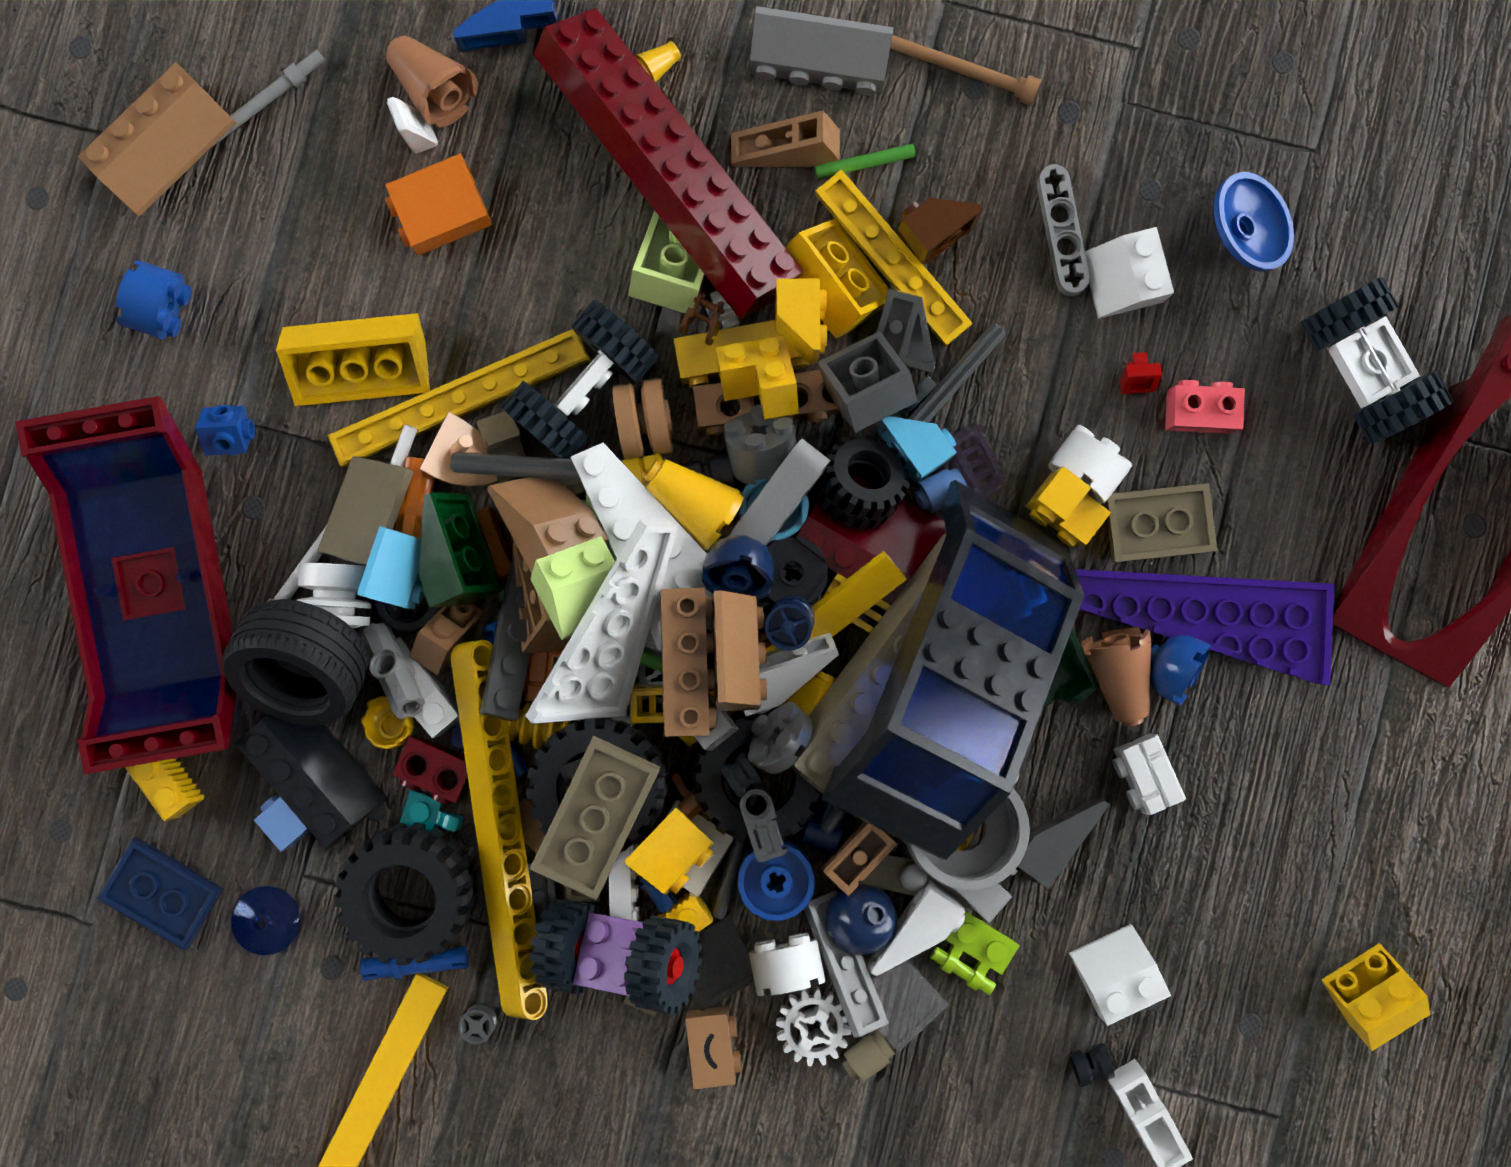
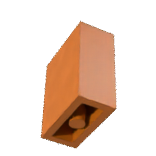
(437, 205)

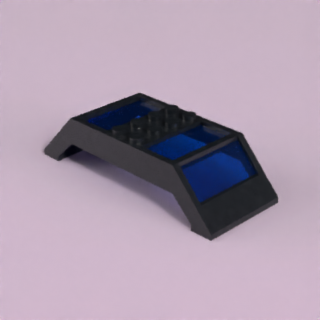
(964, 680)

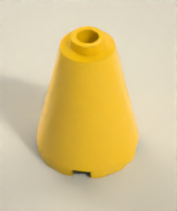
(693, 500)

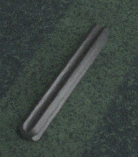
(958, 374)
(513, 466)

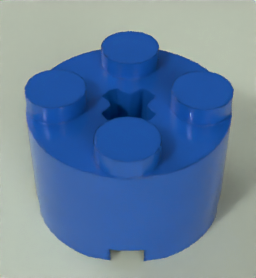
(152, 300)

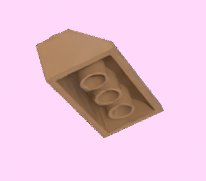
(156, 139)

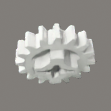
(800, 1018)

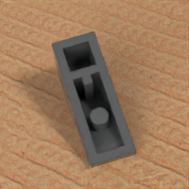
(1057, 840)

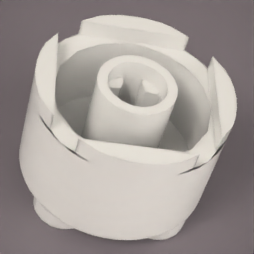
(1092, 462)
(786, 965)

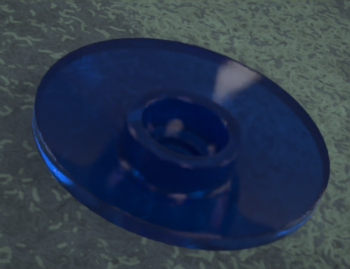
(281, 919)

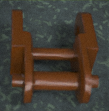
(694, 314)

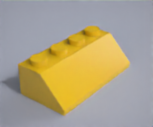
(354, 359)

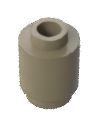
(867, 1057)

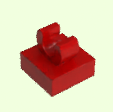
(1140, 376)

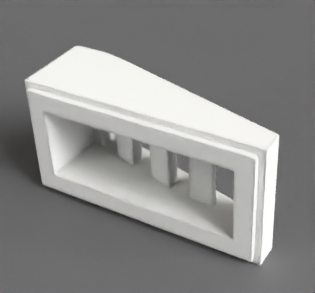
(411, 126)

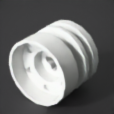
(334, 589)

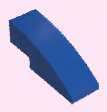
(504, 23)

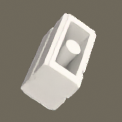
(1148, 775)

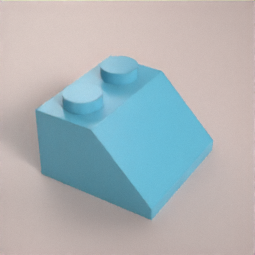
(919, 443)
(393, 569)

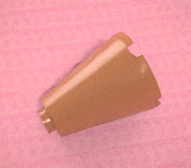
(431, 80)
(1122, 671)

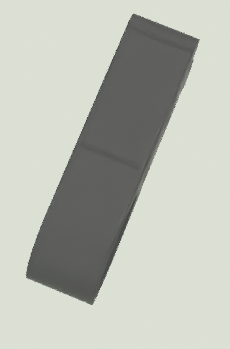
(762, 829)

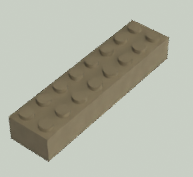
(853, 697)

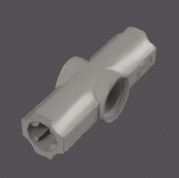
(392, 670)

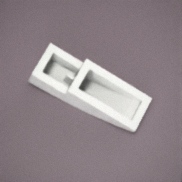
(1149, 1116)

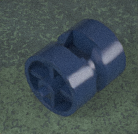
(790, 623)

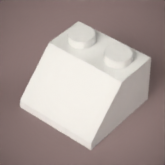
(1128, 273)
(1119, 974)

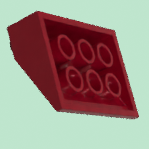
(904, 537)

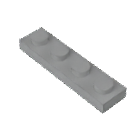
(847, 974)

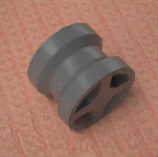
(472, 1029)

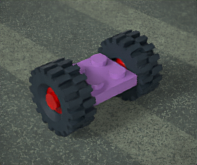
(643, 960)

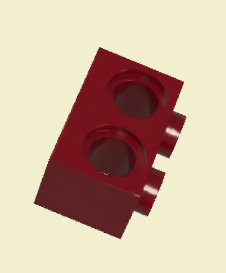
(437, 761)

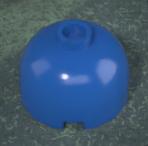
(1177, 666)

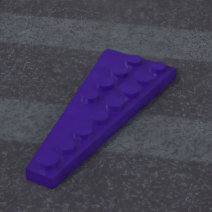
(1251, 620)

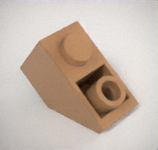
(442, 633)

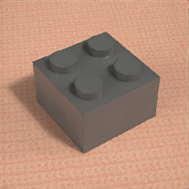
(868, 381)

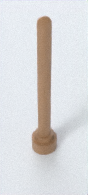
(1023, 88)

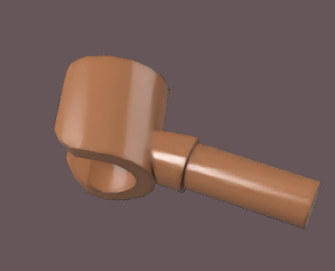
(688, 804)

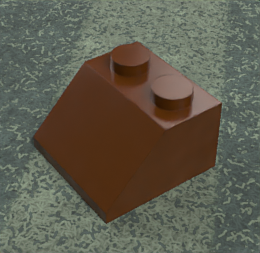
(936, 226)

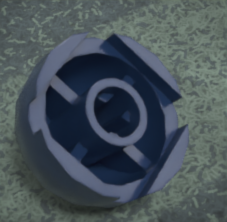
(739, 566)
(862, 920)

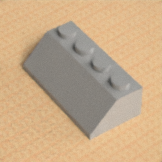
(820, 50)

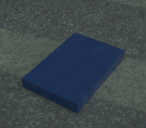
(160, 893)

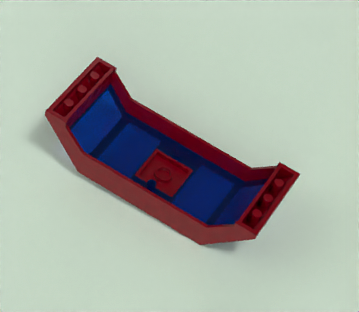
(137, 581)

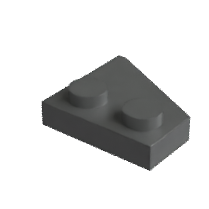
(906, 329)

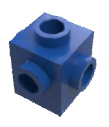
(224, 430)

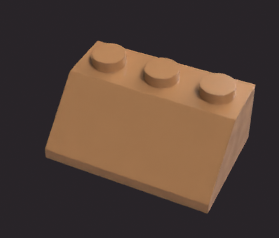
(737, 652)

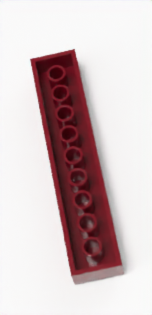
(666, 161)

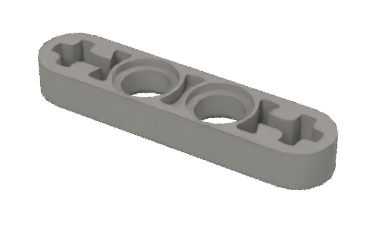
(1066, 230)

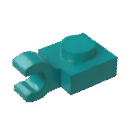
(427, 811)

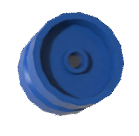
(779, 899)

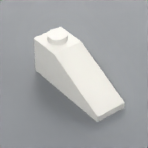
(790, 670)
(440, 708)
(921, 926)

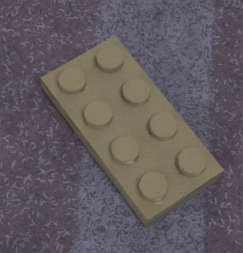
(595, 817)

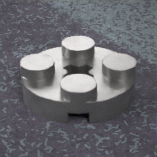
(779, 737)

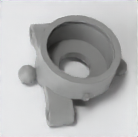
(978, 869)

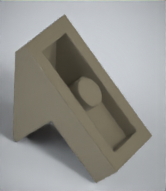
(501, 438)

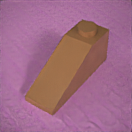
(788, 143)

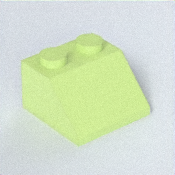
(570, 582)

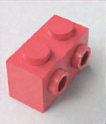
(1205, 408)

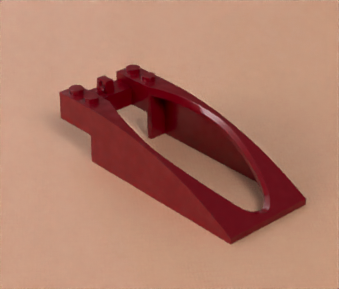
(1365, 598)

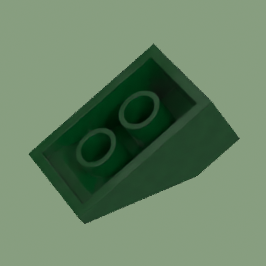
(454, 553)

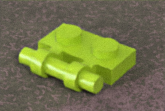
(983, 943)

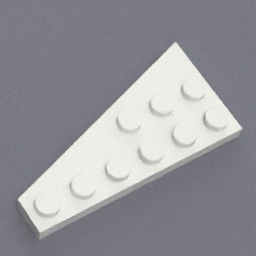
(620, 504)
(606, 648)

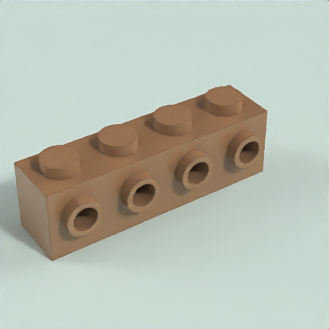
(685, 662)

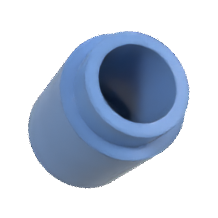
(934, 488)

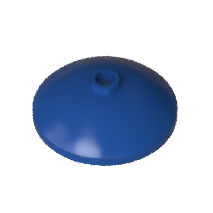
(1253, 222)

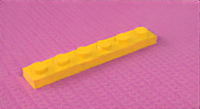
(892, 255)

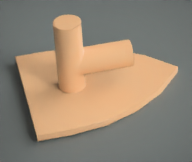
(453, 437)

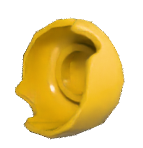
(383, 727)

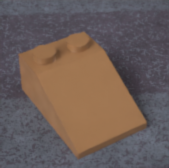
(544, 516)

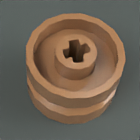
(641, 419)

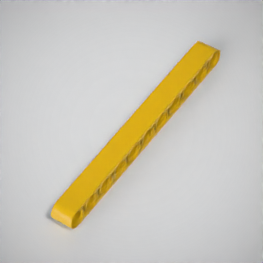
(498, 835)

